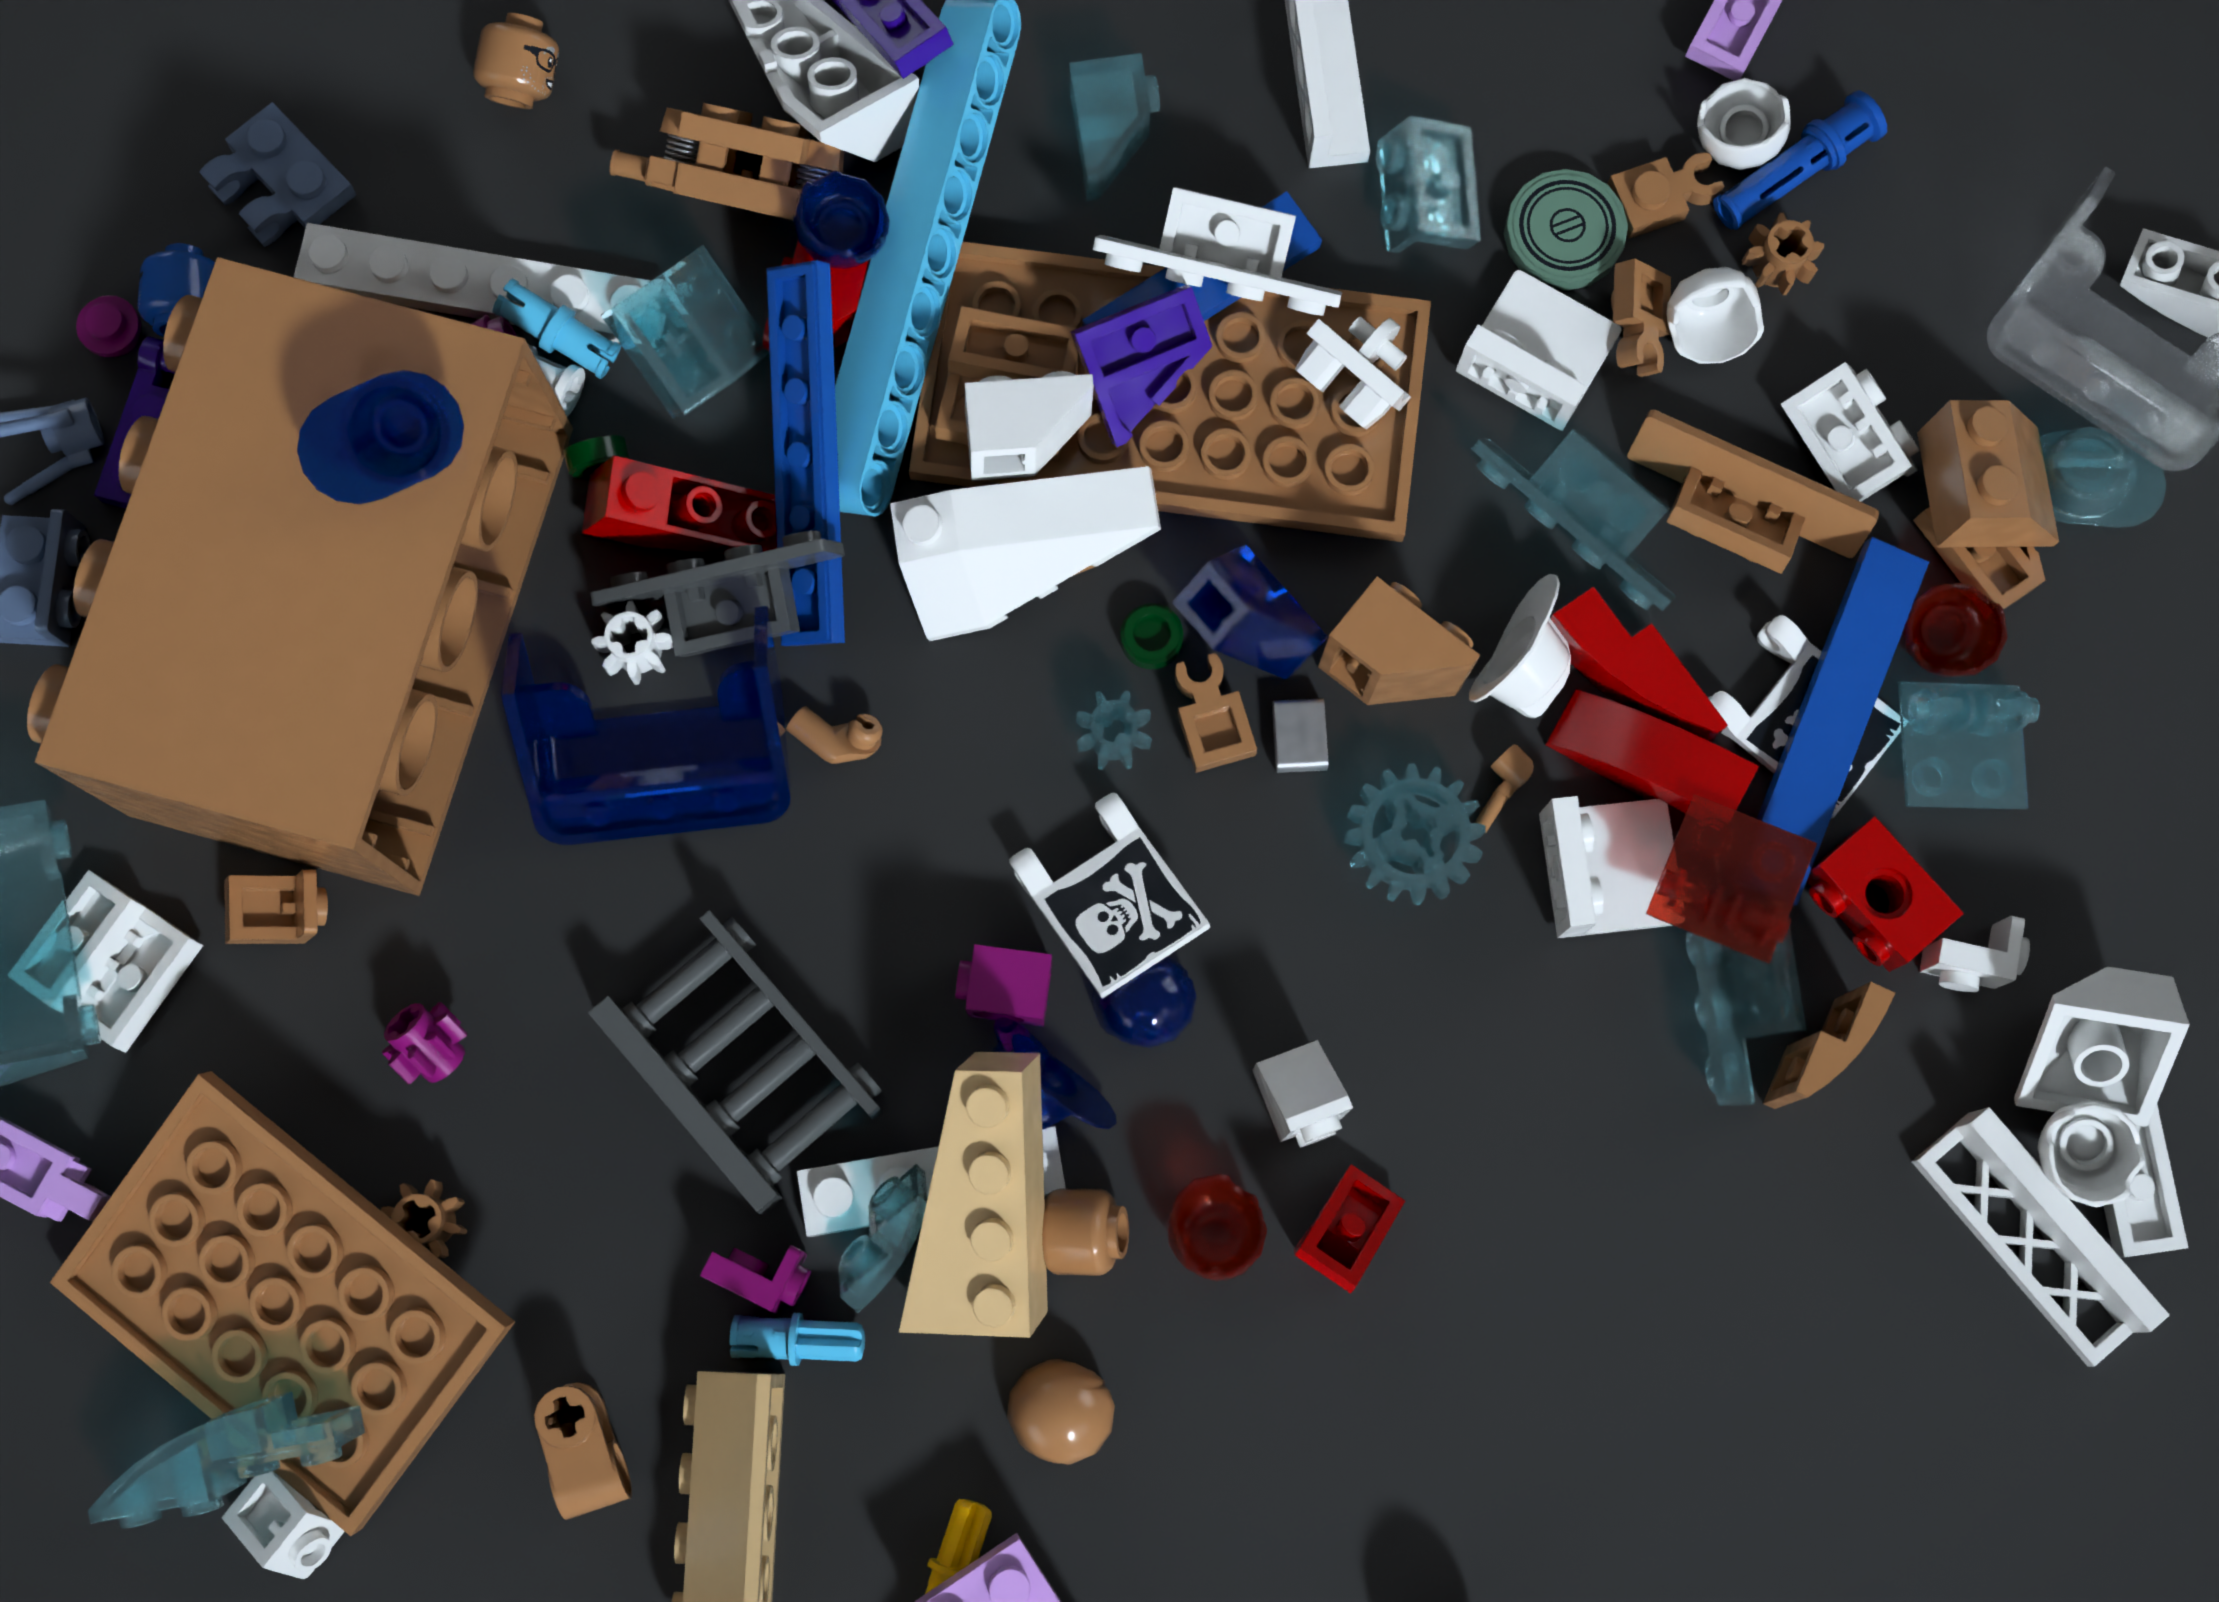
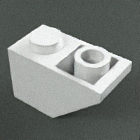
(1023, 421)
(1302, 1094)

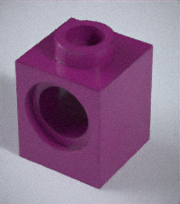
(1005, 984)

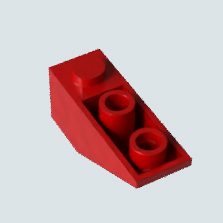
(675, 509)

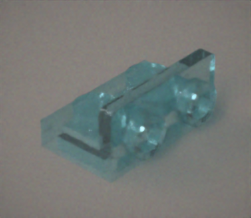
(1428, 185)

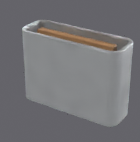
(1300, 735)

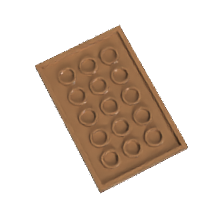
(270, 1275)

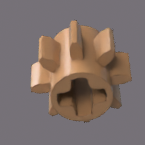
(1790, 238)
(441, 1226)

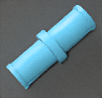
(556, 328)

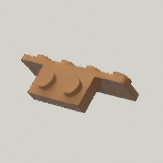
(1745, 498)

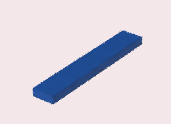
(806, 439)
(1842, 692)

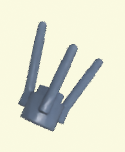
(65, 428)

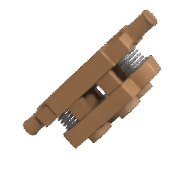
(713, 178)

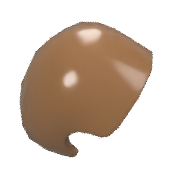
(1060, 1411)

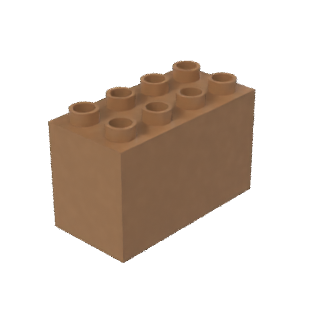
(285, 654)

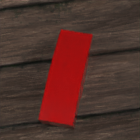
(1634, 669)
(1648, 754)

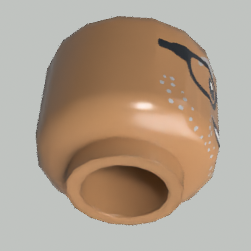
(516, 61)

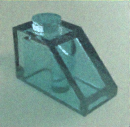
(1110, 115)

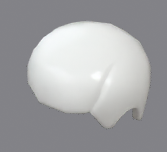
(1744, 123)
(1715, 315)
(2091, 1153)

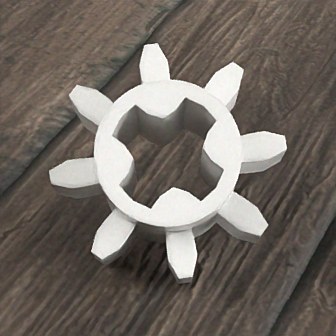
(619, 633)

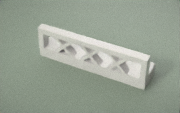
(1327, 82)
(2058, 1222)

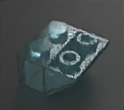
(687, 333)

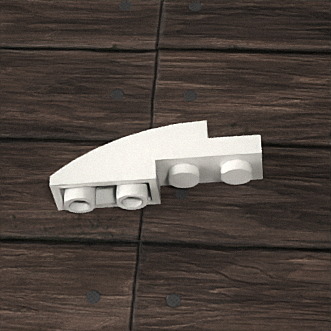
(2176, 280)

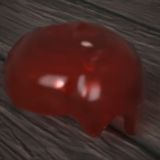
(1955, 630)
(1216, 1228)

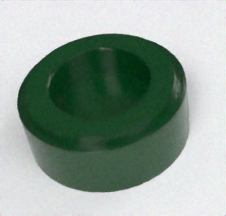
(591, 453)
(1151, 636)

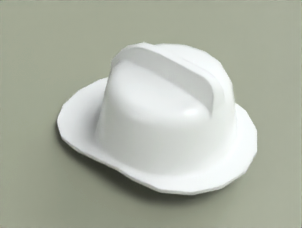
(1530, 657)

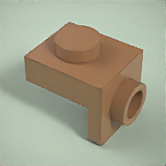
(274, 908)

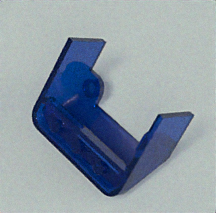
(652, 769)

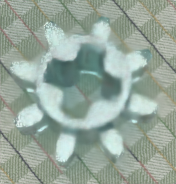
(1103, 717)

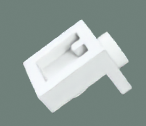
(281, 1527)

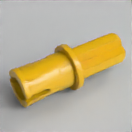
(961, 1541)

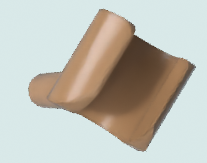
(1514, 769)

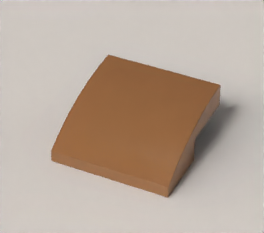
(999, 346)
(1825, 1054)

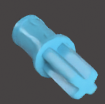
(796, 1339)

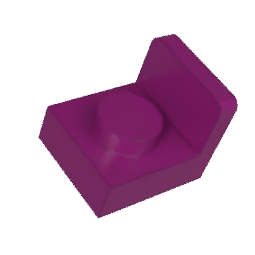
(746, 1278)

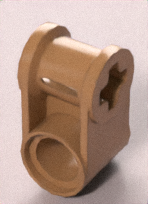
(583, 1465)

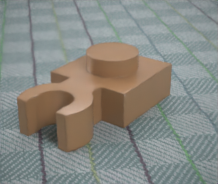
(1658, 196)
(1641, 309)
(1214, 724)

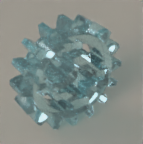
(1402, 808)

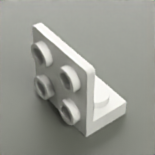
(1538, 349)
(1604, 863)

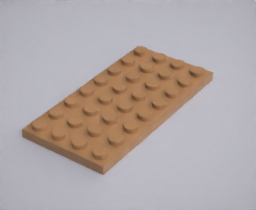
(1240, 427)

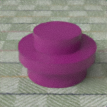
(109, 326)

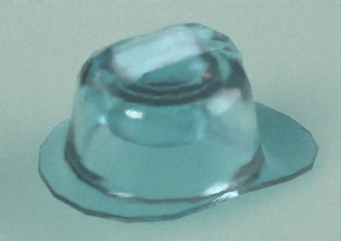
(2100, 479)

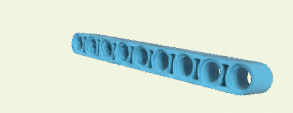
(915, 267)

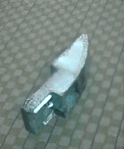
(220, 1456)

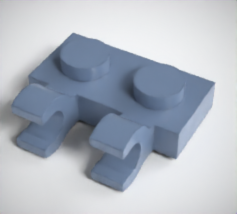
(288, 165)

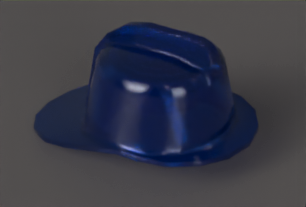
(380, 437)
(1061, 1088)

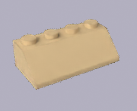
(730, 1487)

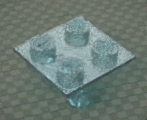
(1965, 744)

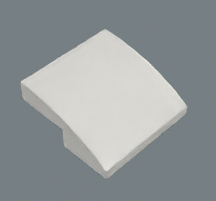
(124, 957)

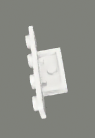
(1224, 243)

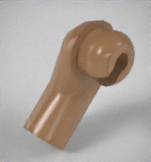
(840, 742)

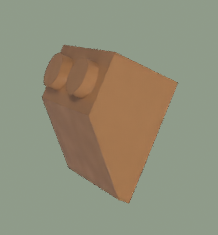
(1986, 477)

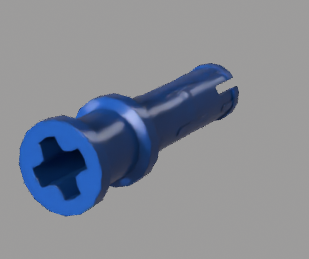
(1821, 147)

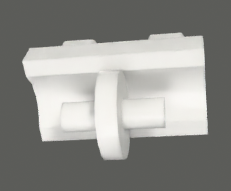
(1331, 353)

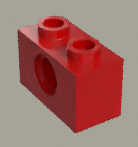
(1916, 902)

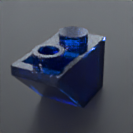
(1249, 614)

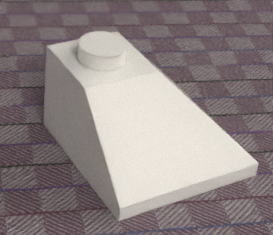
(2107, 1044)

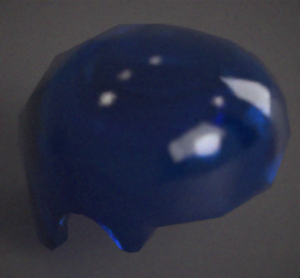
(841, 220)
(1150, 1006)

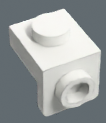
(1969, 966)

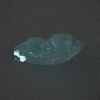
(894, 1223)

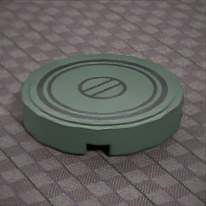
(1566, 229)

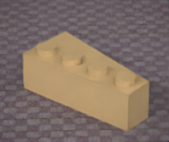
(982, 1223)

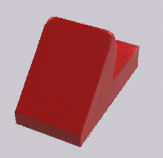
(1349, 1228)

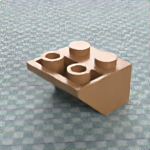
(1395, 650)

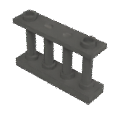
(675, 1073)

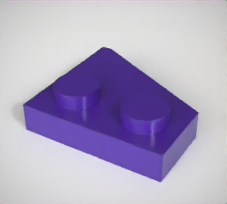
(1141, 356)

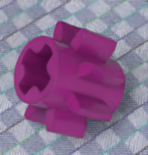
(424, 1043)

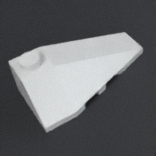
(829, 75)
(1000, 545)

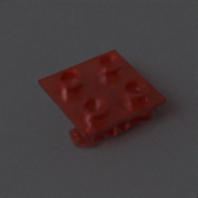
(1731, 879)

